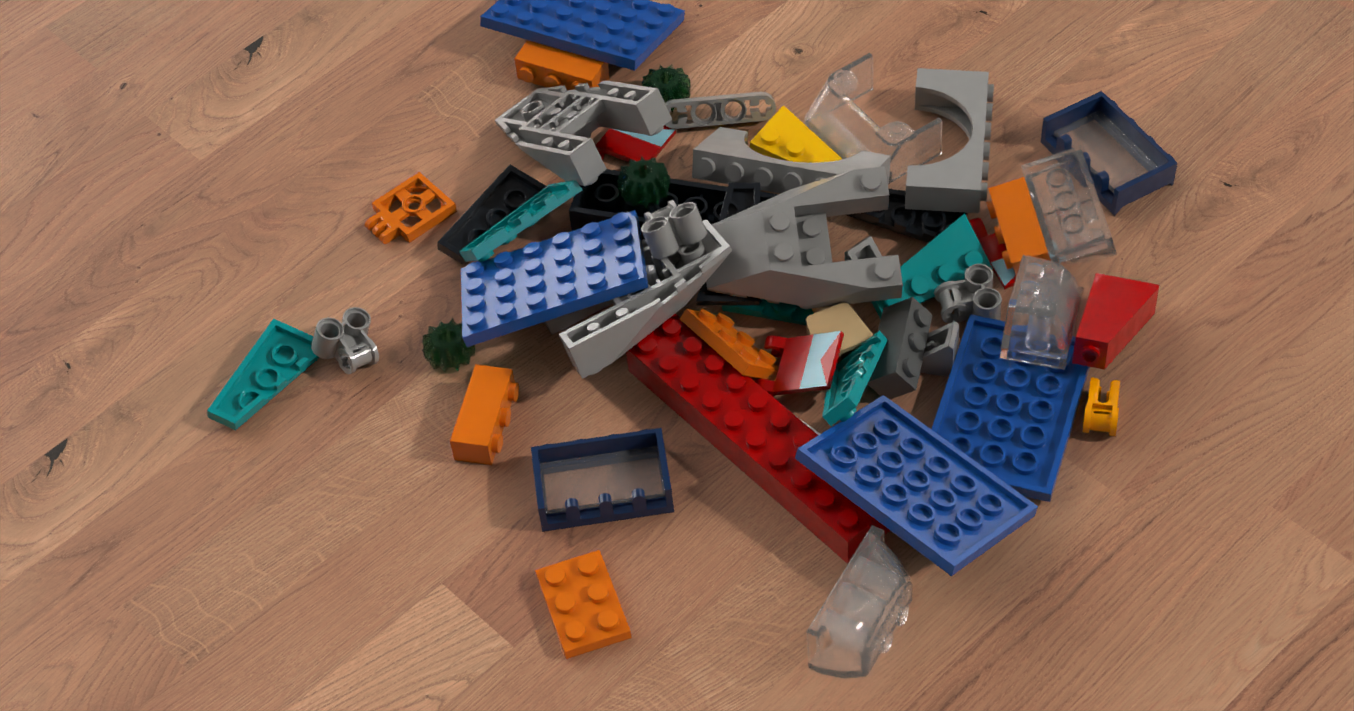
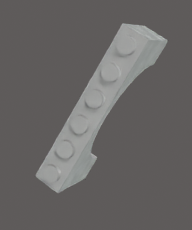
(728, 159)
(956, 181)

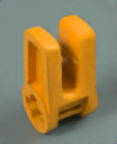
(1100, 415)

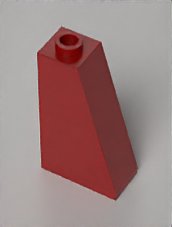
(1111, 318)

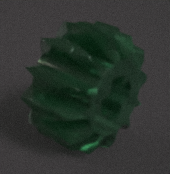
(670, 81)
(643, 181)
(446, 347)

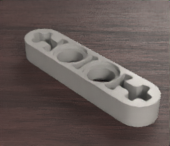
(718, 105)

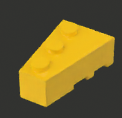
(791, 140)

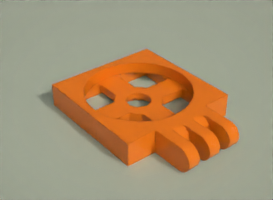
(389, 226)

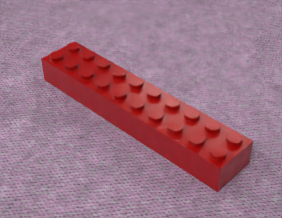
(747, 429)

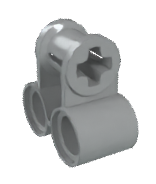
(671, 227)
(970, 296)
(346, 340)

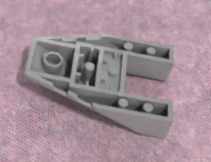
(558, 124)
(786, 252)
(635, 315)

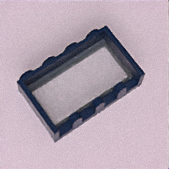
(1117, 151)
(602, 479)

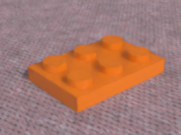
(732, 345)
(583, 604)

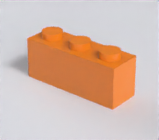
(556, 67)
(1017, 223)
(484, 415)

